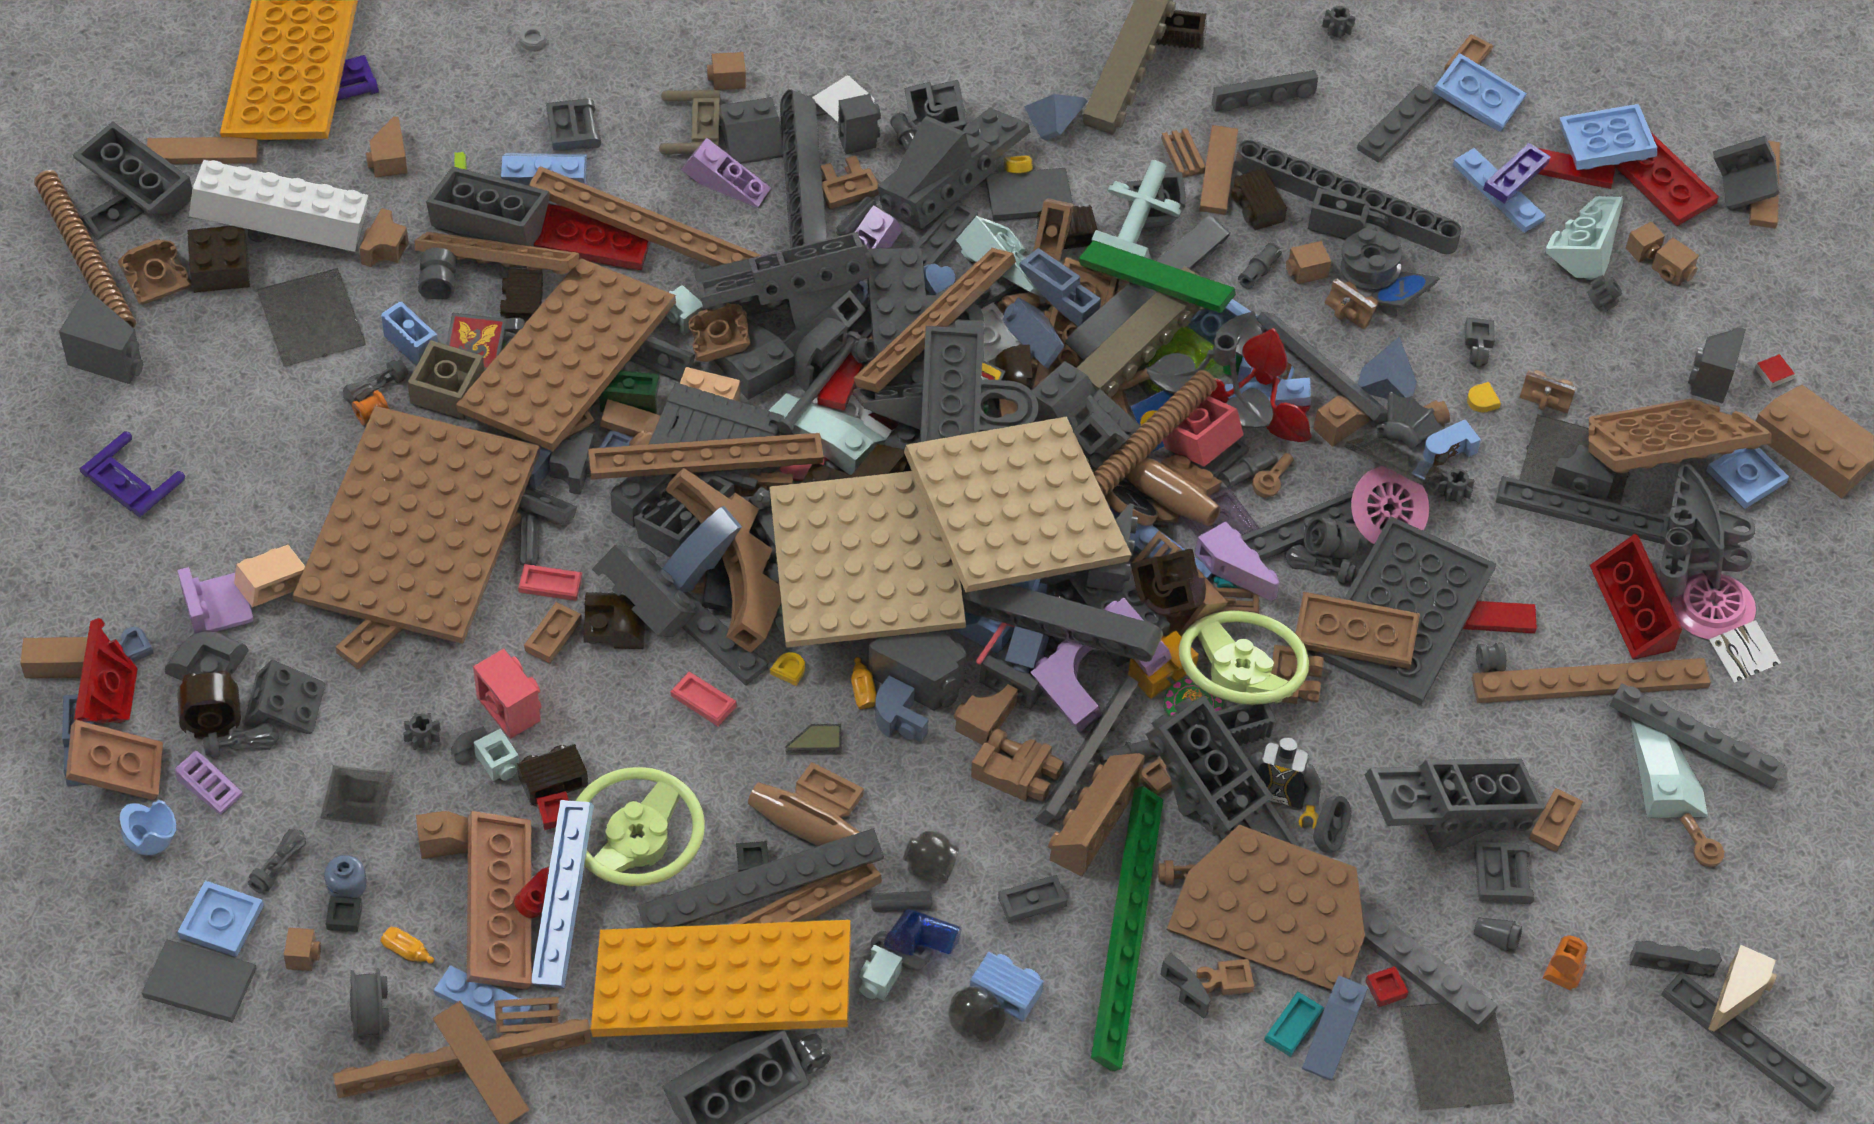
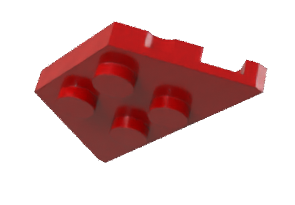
(105, 680)

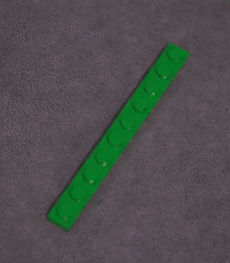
(1127, 930)

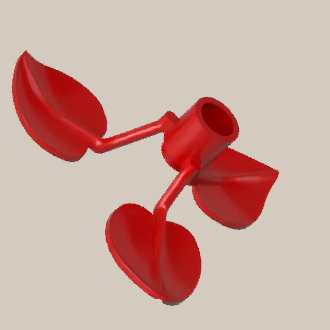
(1269, 359)

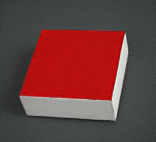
(1774, 371)
(880, 424)

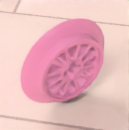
(1414, 493)
(1737, 606)

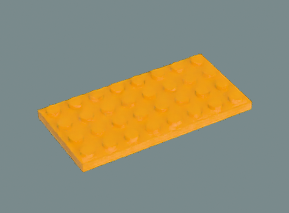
(289, 69)
(722, 978)

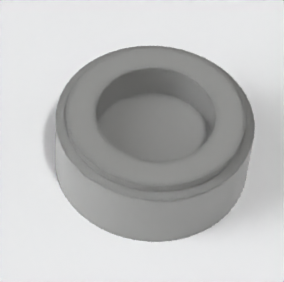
(532, 38)

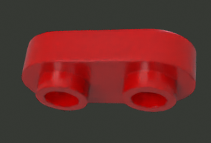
(532, 891)

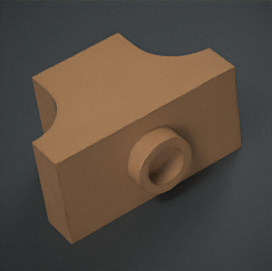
(383, 240)

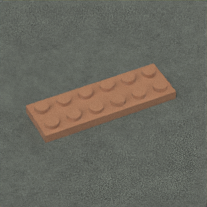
(496, 872)

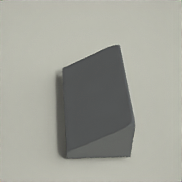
(111, 215)

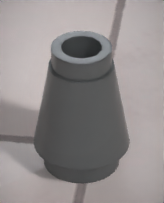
(1499, 932)

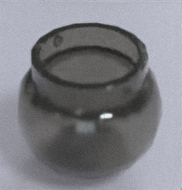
(930, 857)
(976, 1014)

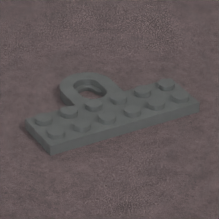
(898, 299)
(955, 388)

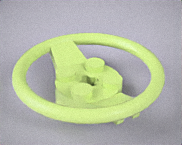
(1238, 668)
(647, 819)

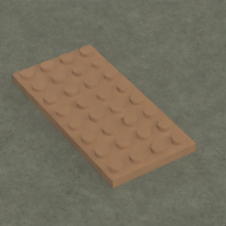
(566, 354)

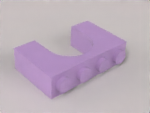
(1059, 674)

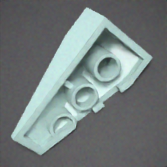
(983, 235)
(1588, 240)
(843, 437)
(1665, 775)

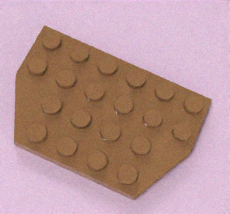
(1670, 434)
(1274, 907)

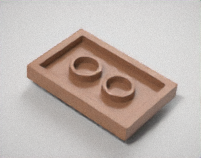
(114, 760)

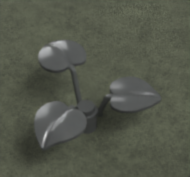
(1176, 369)

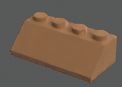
(1096, 813)

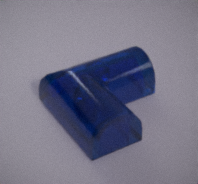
(921, 929)

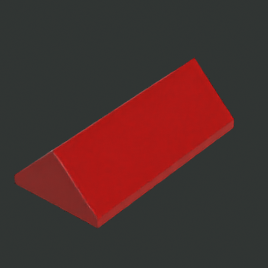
(1637, 599)

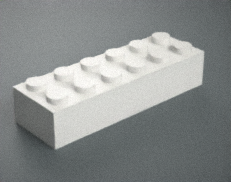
(278, 205)

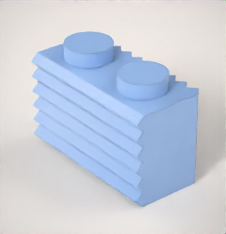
(407, 331)
(1012, 986)

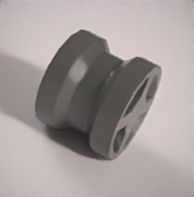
(1491, 657)
(811, 1053)

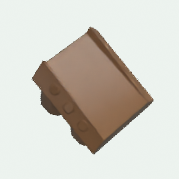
(154, 271)
(719, 332)

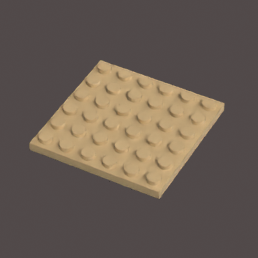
(1016, 504)
(861, 561)

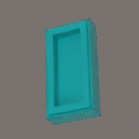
(1294, 1024)

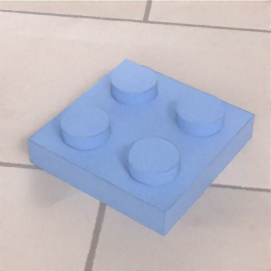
(1747, 475)
(220, 919)

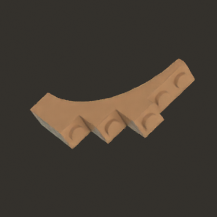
(753, 593)

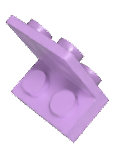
(214, 602)

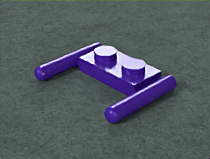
(122, 483)

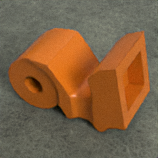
(1567, 963)

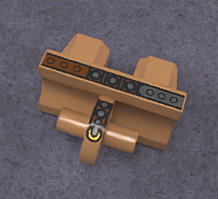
(1351, 304)
(1547, 391)

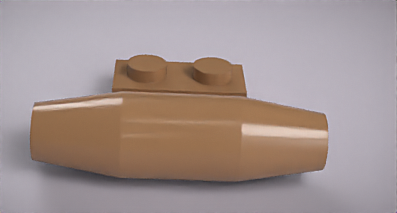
(1179, 487)
(814, 808)

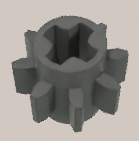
(1338, 21)
(1604, 292)
(1456, 485)
(421, 731)

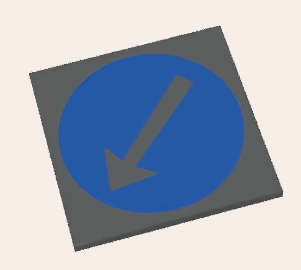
(1403, 291)

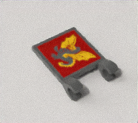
(481, 334)

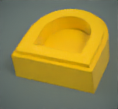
(1018, 164)
(1483, 398)
(789, 668)

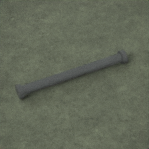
(786, 424)

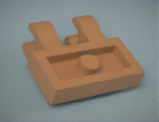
(850, 187)
(1285, 667)

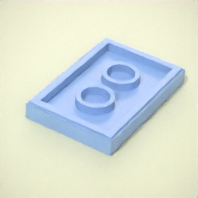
(1479, 92)

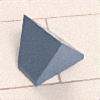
(1054, 114)
(1388, 373)

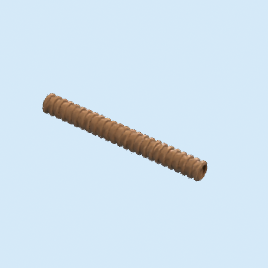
(81, 244)
(1154, 430)

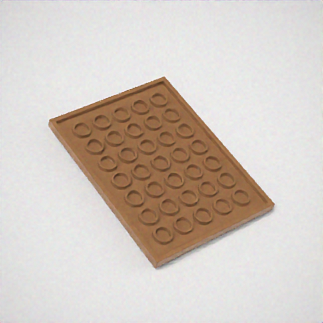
(417, 524)

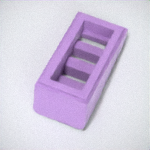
(196, 767)

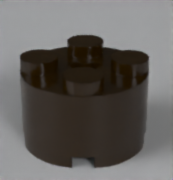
(208, 704)

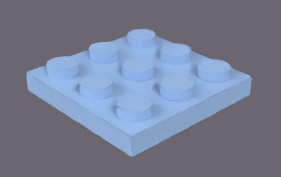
(1608, 137)

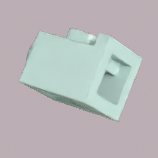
(685, 308)
(497, 755)
(880, 973)

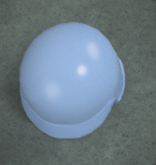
(147, 829)

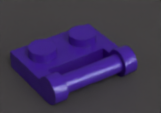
(357, 71)

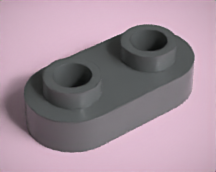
(1332, 824)

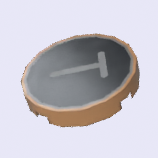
(1122, 496)

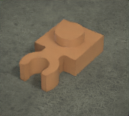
(1230, 976)

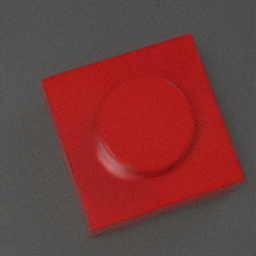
(549, 809)
(1386, 986)

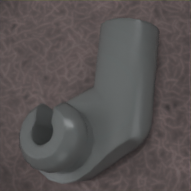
(464, 742)

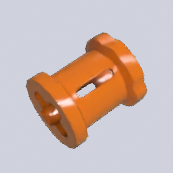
(365, 407)

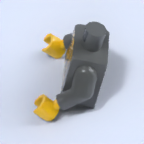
(1289, 776)

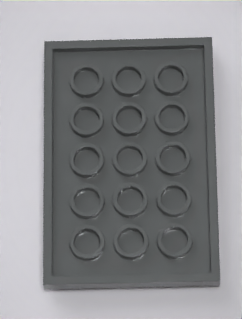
(1424, 577)

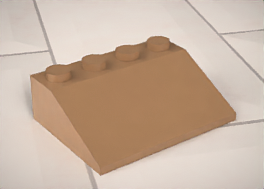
(1819, 439)

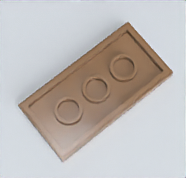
(1357, 630)

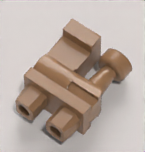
(1021, 774)

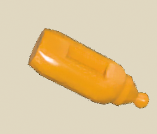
(863, 685)
(405, 945)

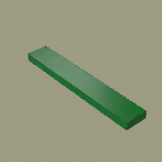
(1157, 276)

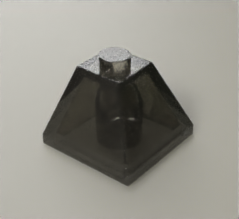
(357, 795)

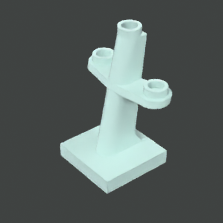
(1138, 213)

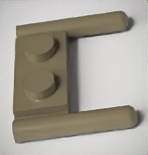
(704, 119)

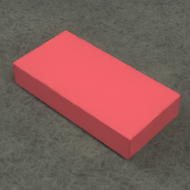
(550, 582)
(703, 698)

